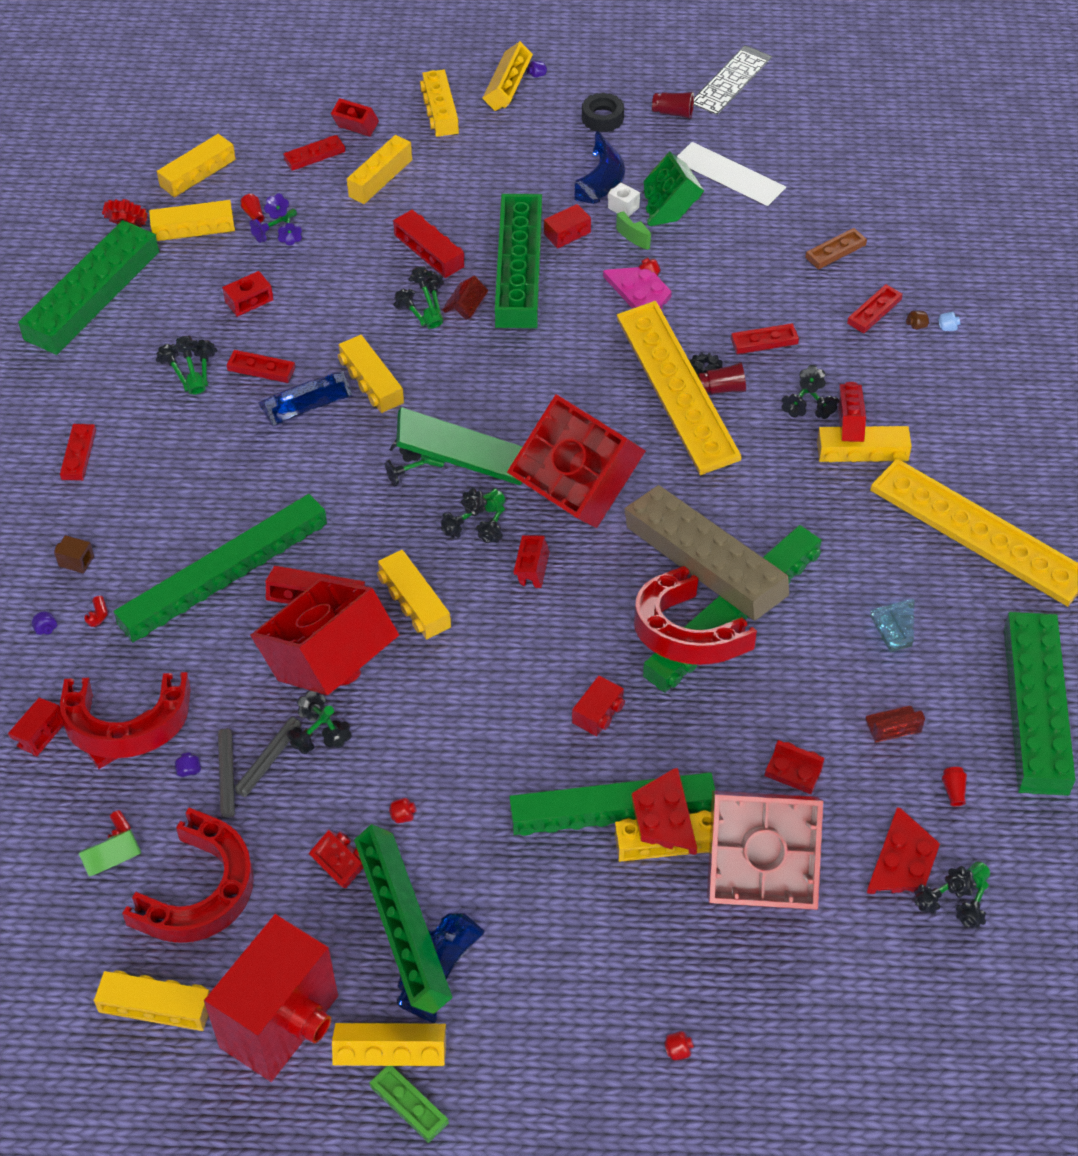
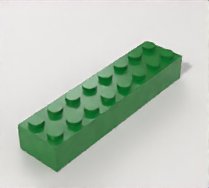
(518, 261)
(88, 287)
(1038, 704)

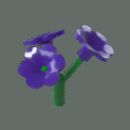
(276, 207)

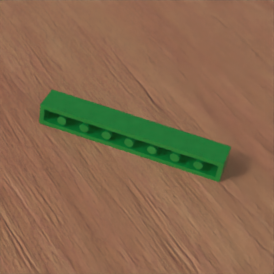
(595, 805)
(403, 920)

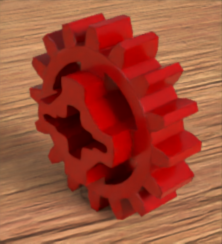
(124, 210)

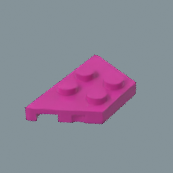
(638, 286)

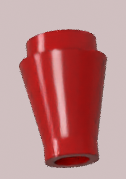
(252, 207)
(955, 785)

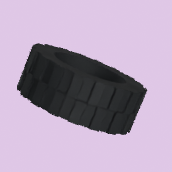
(602, 101)

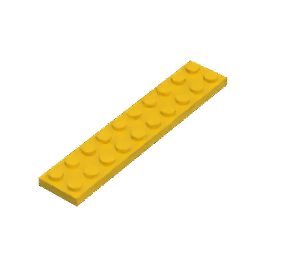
(678, 388)
(979, 530)

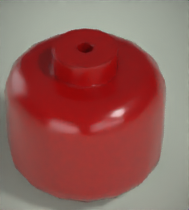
(650, 264)
(402, 810)
(678, 1045)

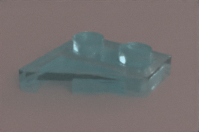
(895, 624)

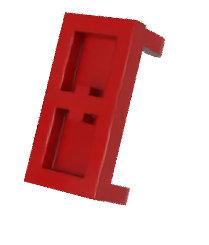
(532, 560)
(37, 726)

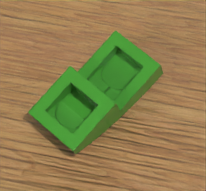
(634, 232)
(110, 852)

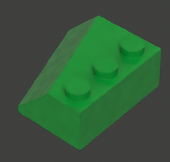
(670, 190)

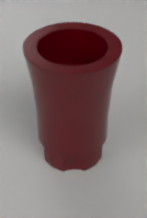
(674, 104)
(724, 379)

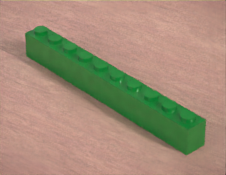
(789, 556)
(220, 568)

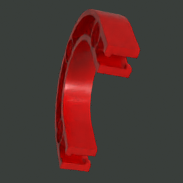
(678, 642)
(127, 737)
(215, 912)

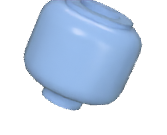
(949, 321)

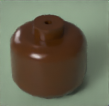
(917, 319)

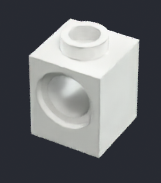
(623, 199)

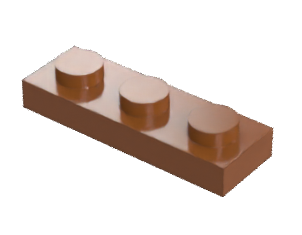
(836, 248)

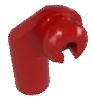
(99, 614)
(119, 822)

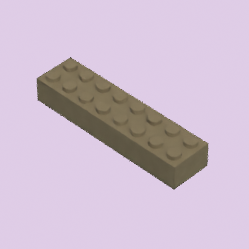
(707, 552)

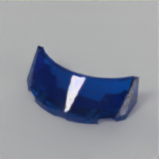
(604, 177)
(305, 397)
(451, 940)

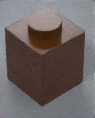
(74, 554)

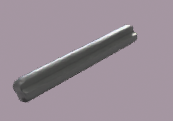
(266, 758)
(226, 775)

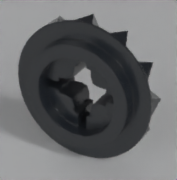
(698, 361)

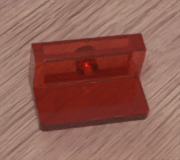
(466, 297)
(895, 723)

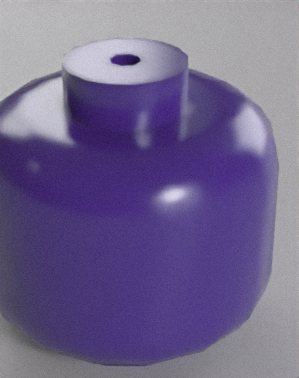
(536, 68)
(44, 623)
(187, 765)

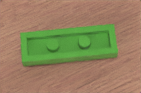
(409, 1103)

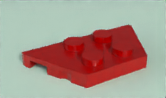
(664, 814)
(905, 857)

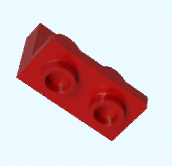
(795, 767)
(337, 857)

